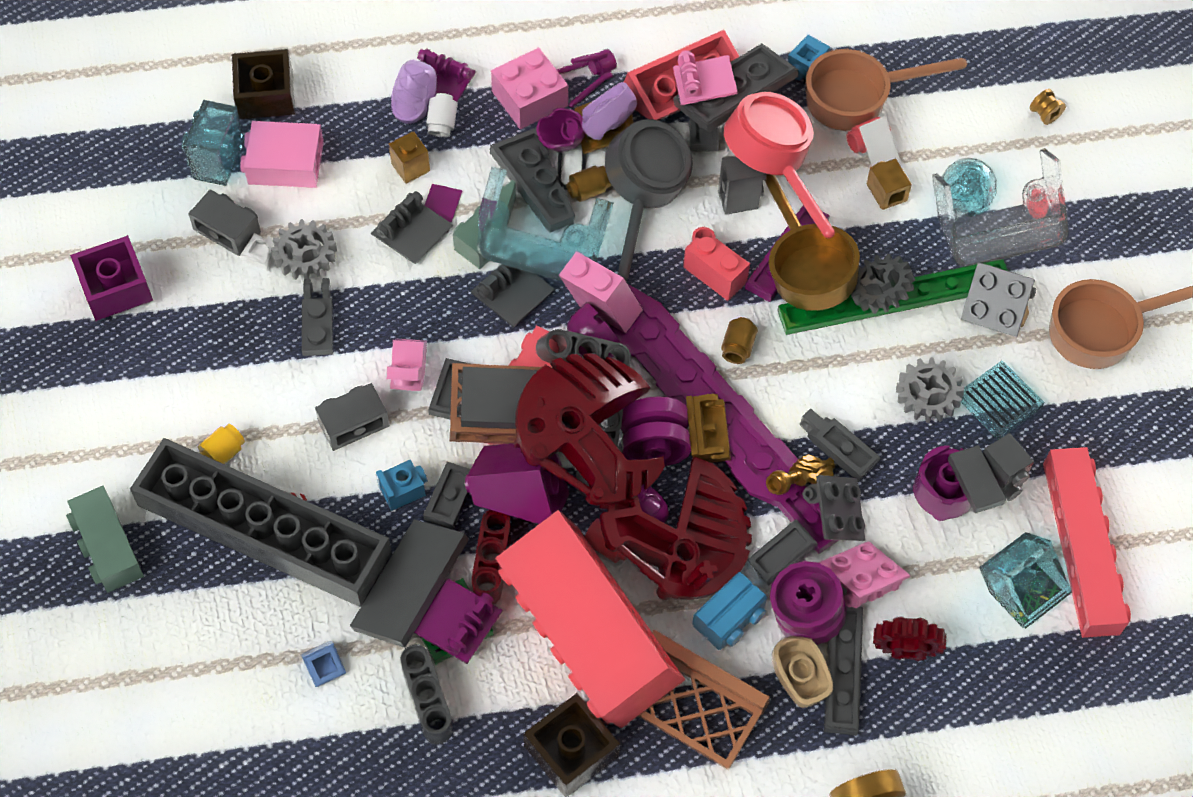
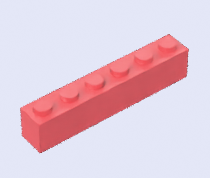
(1086, 543)

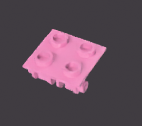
(704, 78)
(865, 573)

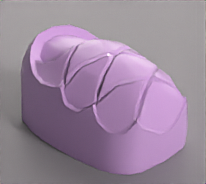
(412, 91)
(608, 111)

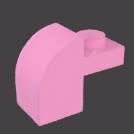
(407, 364)

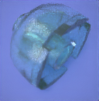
(972, 184)

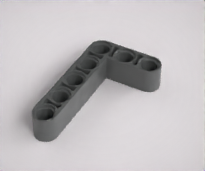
(569, 344)

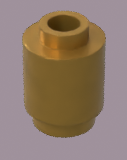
(588, 183)
(739, 340)

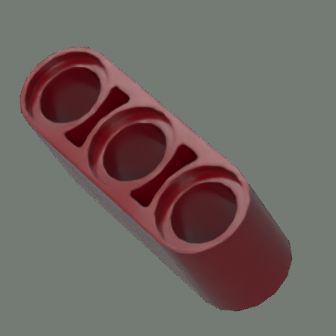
(490, 542)

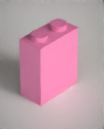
(282, 154)
(602, 290)

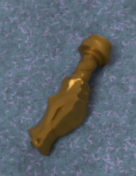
(801, 472)

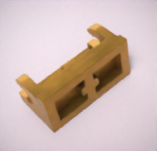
(708, 428)

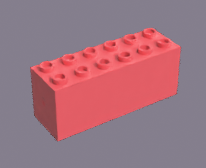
(588, 621)

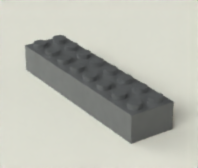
(262, 521)

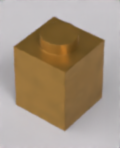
(409, 157)
(888, 183)

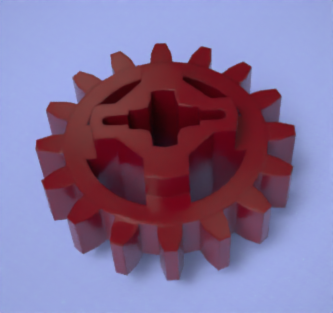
(909, 638)

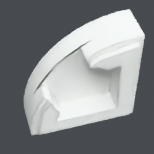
(257, 253)

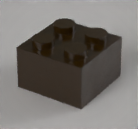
(263, 84)
(571, 745)

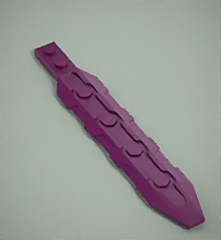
(685, 371)

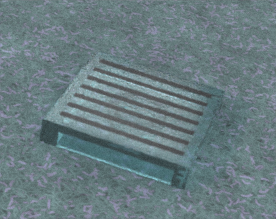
(1000, 399)

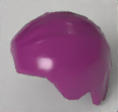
(561, 130)

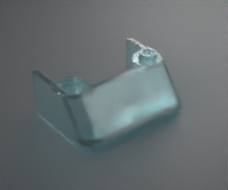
(530, 251)

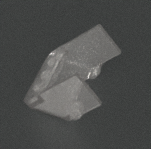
(1010, 231)

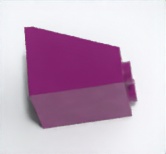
(511, 486)

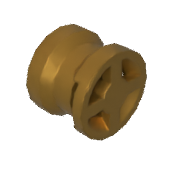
(1047, 106)

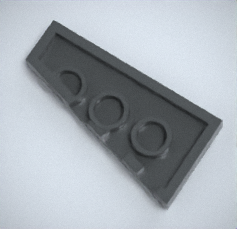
(535, 178)

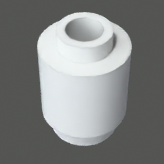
(441, 115)

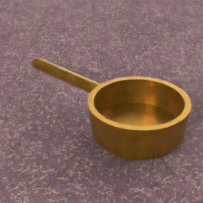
(806, 265)

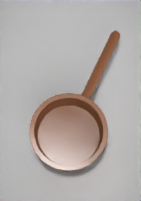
(853, 86)
(1101, 322)

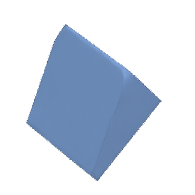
(323, 663)

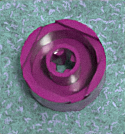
(938, 487)

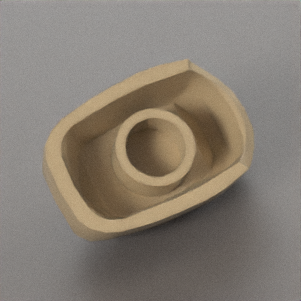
(802, 670)

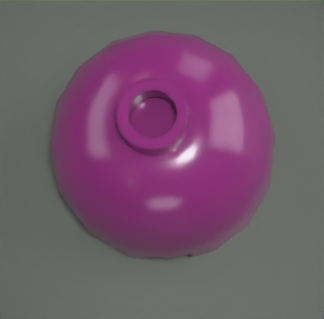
(586, 323)

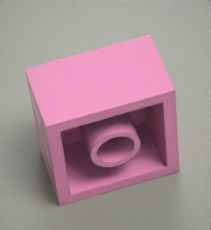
(529, 88)

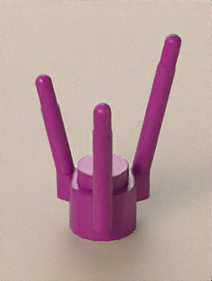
(598, 63)

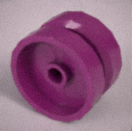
(655, 429)
(808, 602)

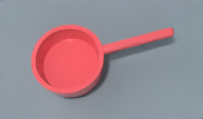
(774, 139)

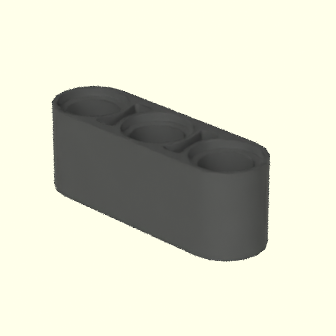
(424, 679)

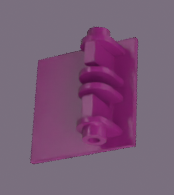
(450, 75)
(458, 620)

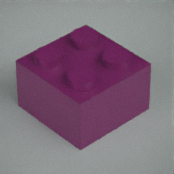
(111, 278)

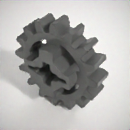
(883, 283)

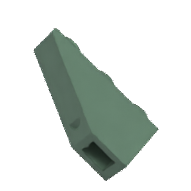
(466, 233)

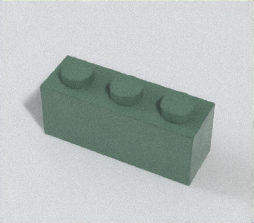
(103, 539)

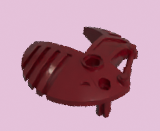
(584, 396)
(708, 536)

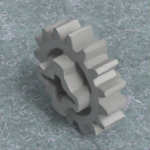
(305, 251)
(939, 398)

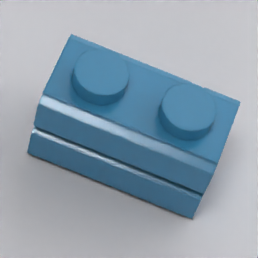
(730, 611)

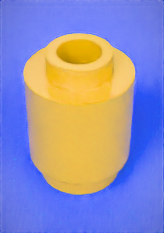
(222, 444)

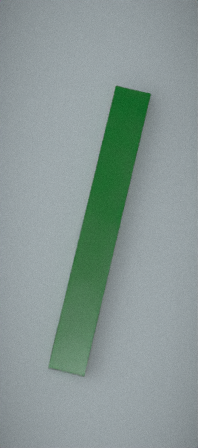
(928, 290)

